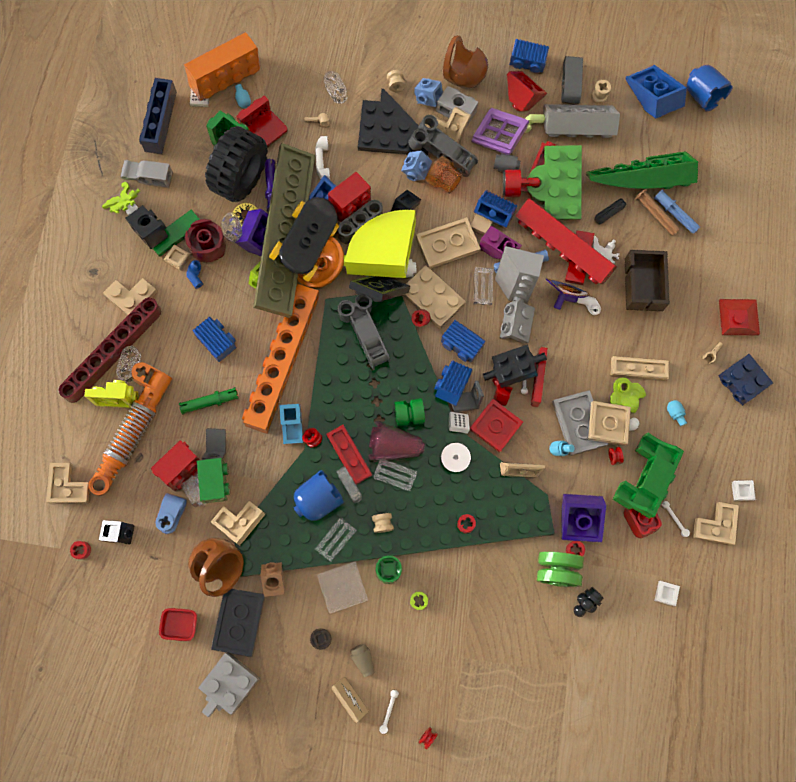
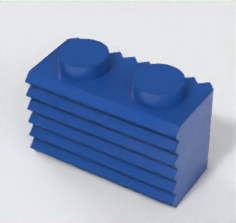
(529, 56)
(495, 208)
(214, 338)
(462, 341)
(453, 382)

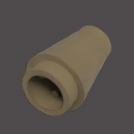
(362, 659)

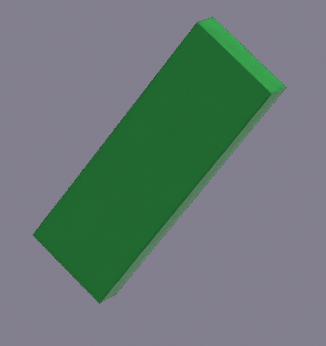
(176, 232)

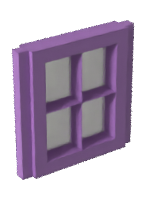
(500, 131)

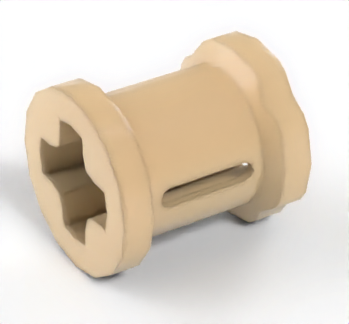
(601, 90)

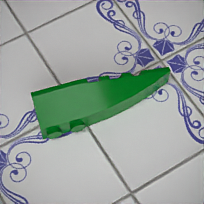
(656, 172)

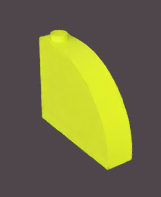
(382, 245)

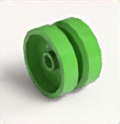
(560, 567)

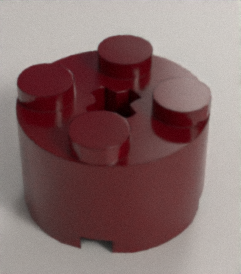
(205, 240)

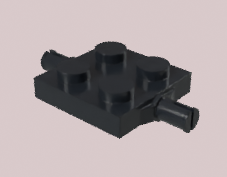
(514, 366)

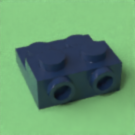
(745, 379)

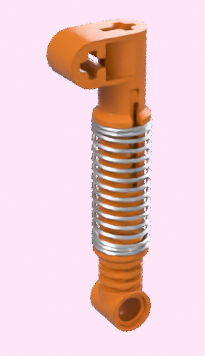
(132, 428)

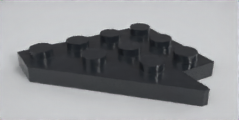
(386, 127)

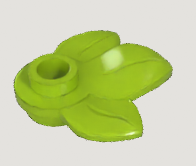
(629, 396)

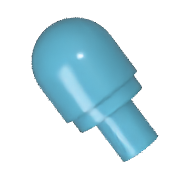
(242, 97)
(677, 412)
(561, 448)

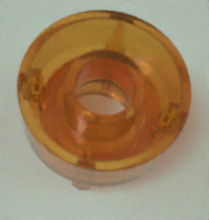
(444, 175)

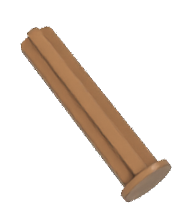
(657, 212)

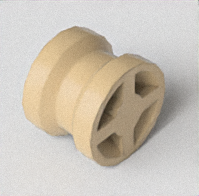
(396, 80)
(382, 523)

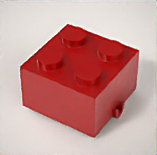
(350, 196)
(176, 466)

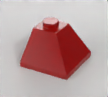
(523, 91)
(739, 317)

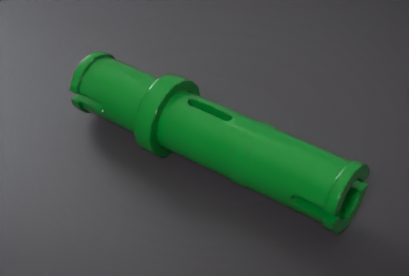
(209, 400)

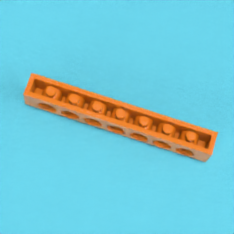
(262, 421)

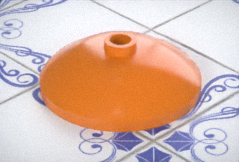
(333, 259)

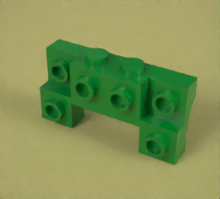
(654, 479)

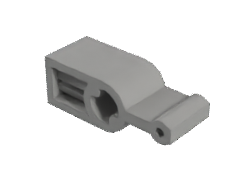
(147, 173)

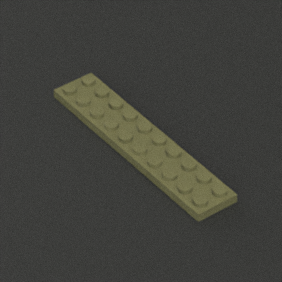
(291, 184)

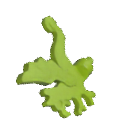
(117, 203)

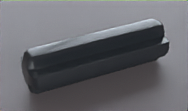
(610, 211)

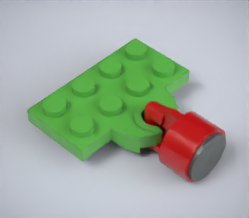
(554, 183)

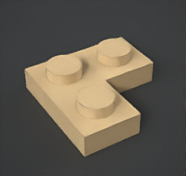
(456, 124)
(126, 299)
(60, 487)
(238, 526)
(722, 529)

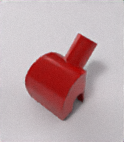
(501, 394)

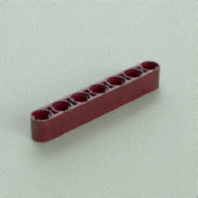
(101, 353)

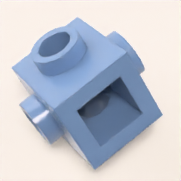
(428, 92)
(416, 165)

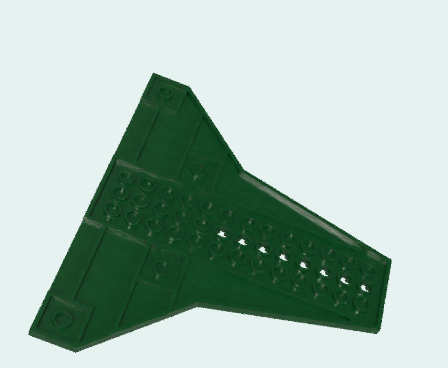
(422, 517)

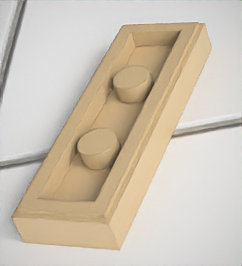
(639, 368)

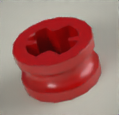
(425, 320)
(315, 440)
(616, 456)
(463, 518)
(579, 545)
(87, 550)
(428, 738)

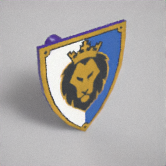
(567, 293)

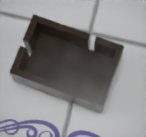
(647, 280)

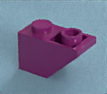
(494, 243)

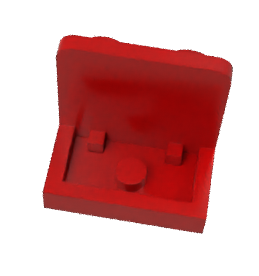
(262, 120)

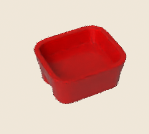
(640, 524)
(178, 624)

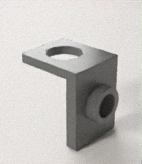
(469, 400)
(215, 443)

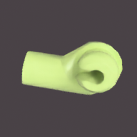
(534, 118)

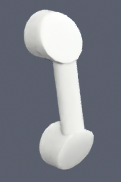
(322, 145)

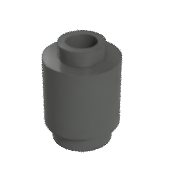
(506, 162)

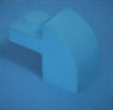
(291, 423)

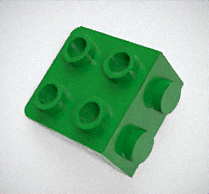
(220, 124)

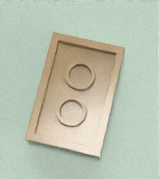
(448, 243)
(434, 295)

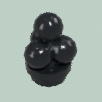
(588, 602)

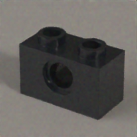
(147, 227)

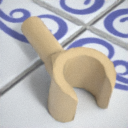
(322, 118)
(713, 353)

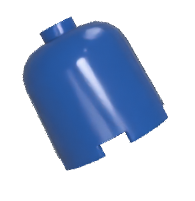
(708, 86)
(317, 497)

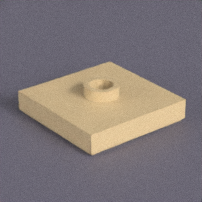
(609, 423)

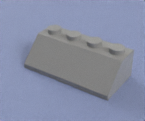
(581, 120)
(518, 273)

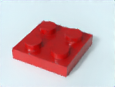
(496, 425)

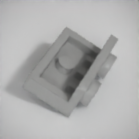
(517, 321)

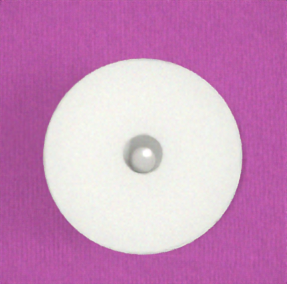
(456, 457)

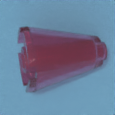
(393, 443)

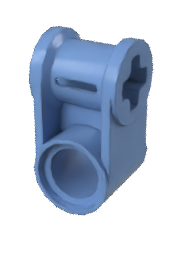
(171, 510)

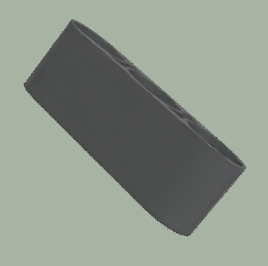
(572, 79)
(364, 213)

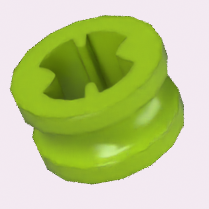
(412, 601)

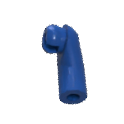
(193, 273)

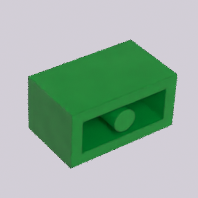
(213, 480)

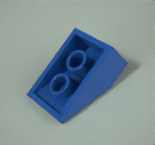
(657, 91)

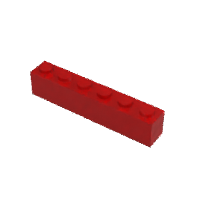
(565, 241)

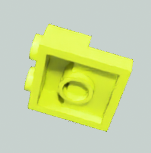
(115, 395)

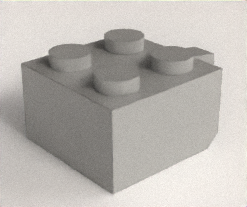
(227, 685)

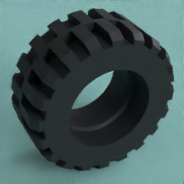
(236, 164)

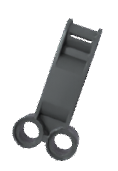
(441, 145)
(365, 329)

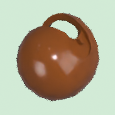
(467, 67)
(206, 564)

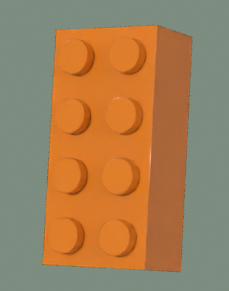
(222, 66)

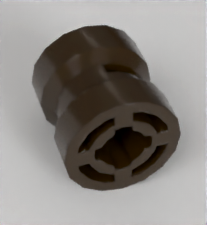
(320, 639)

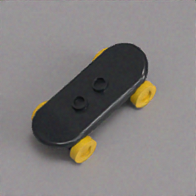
(307, 237)

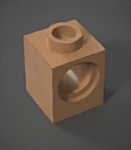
(275, 585)

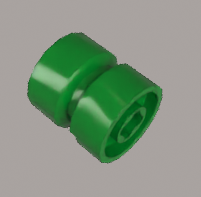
(409, 412)
(388, 569)

